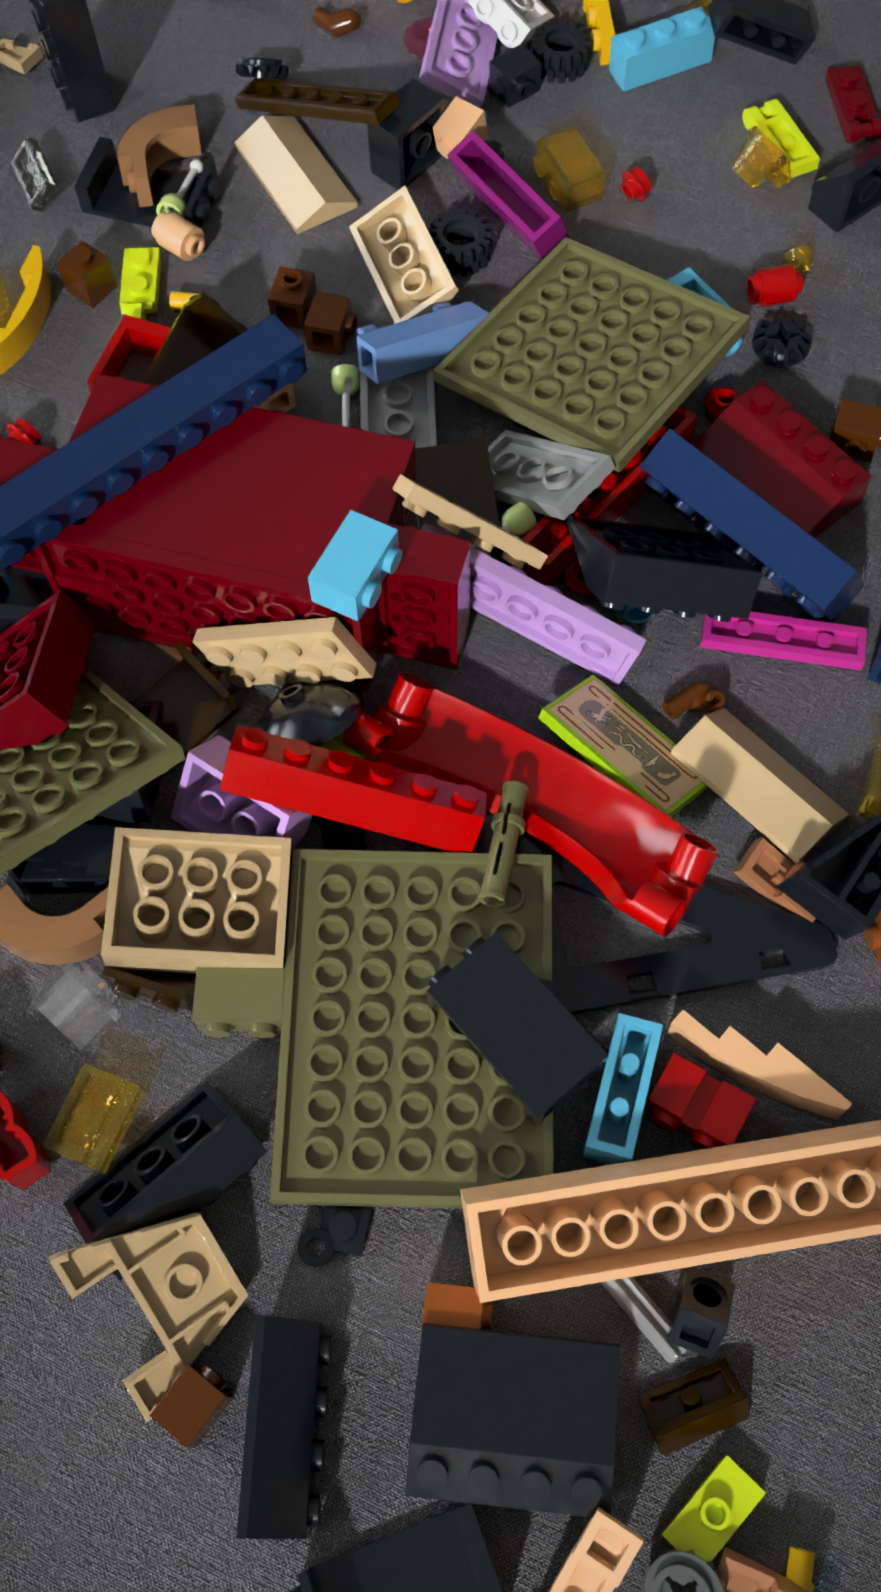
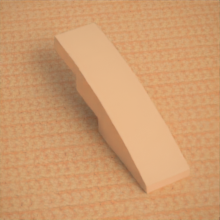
(774, 1075)

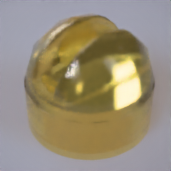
(800, 257)

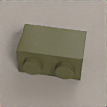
(238, 1000)

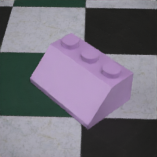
(206, 809)

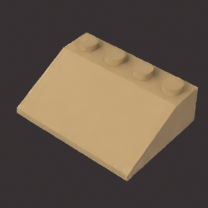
(195, 901)

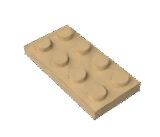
(285, 652)

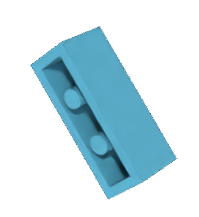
(661, 49)
(623, 1090)

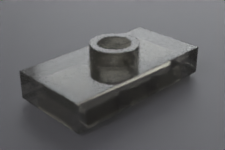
(34, 174)

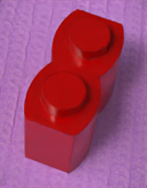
(21, 1154)

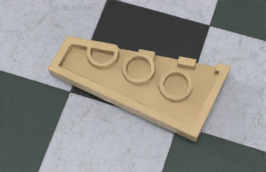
(454, 517)

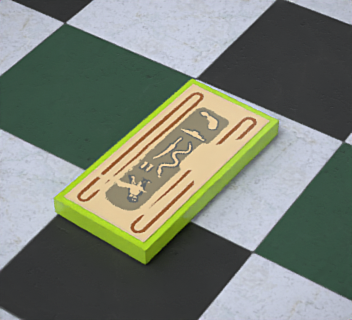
(622, 744)

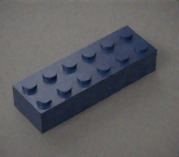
(757, 530)

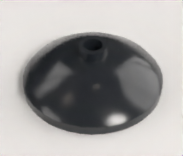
(313, 712)

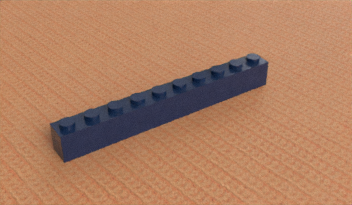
(146, 436)

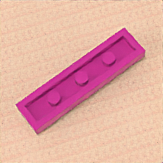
(788, 639)

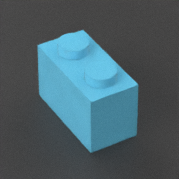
(355, 565)

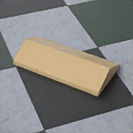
(294, 172)
(403, 257)
(759, 784)

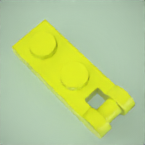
(783, 132)

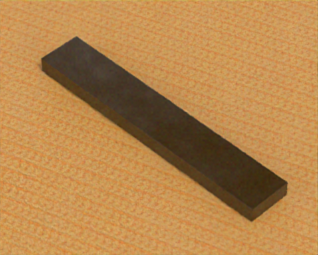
(318, 101)

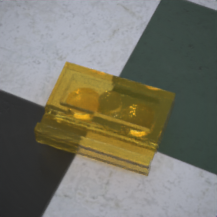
(94, 1118)

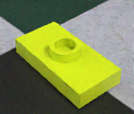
(714, 1511)

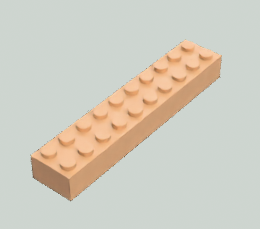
(673, 1211)

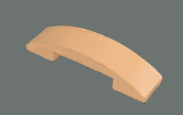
(599, 1556)

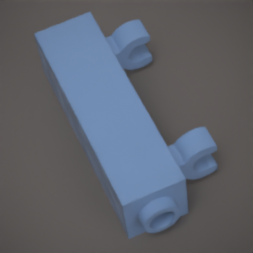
(415, 342)

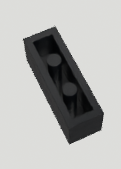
(764, 26)

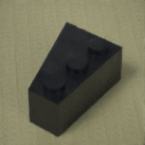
(71, 865)
(842, 882)

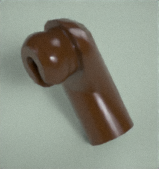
(338, 22)
(694, 697)

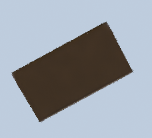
(694, 1406)

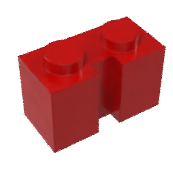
(698, 1104)

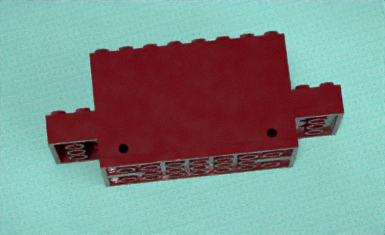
(240, 528)

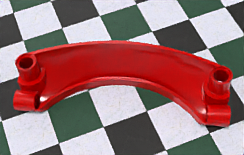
(610, 833)

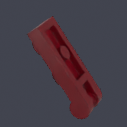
(853, 103)

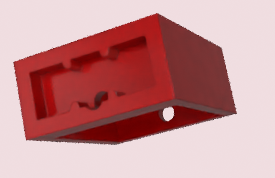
(131, 335)

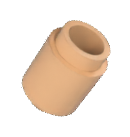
(178, 235)

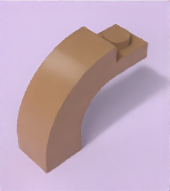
(153, 141)
(51, 938)

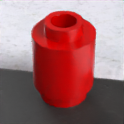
(774, 285)

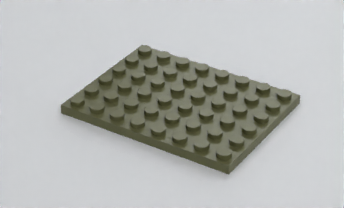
(372, 1081)

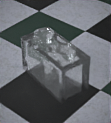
(78, 1005)

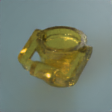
(762, 160)

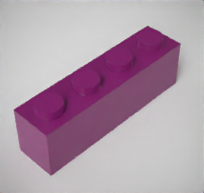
(507, 195)

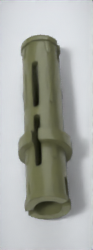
(507, 827)

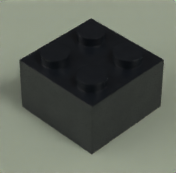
(405, 140)

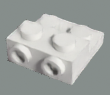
(512, 19)

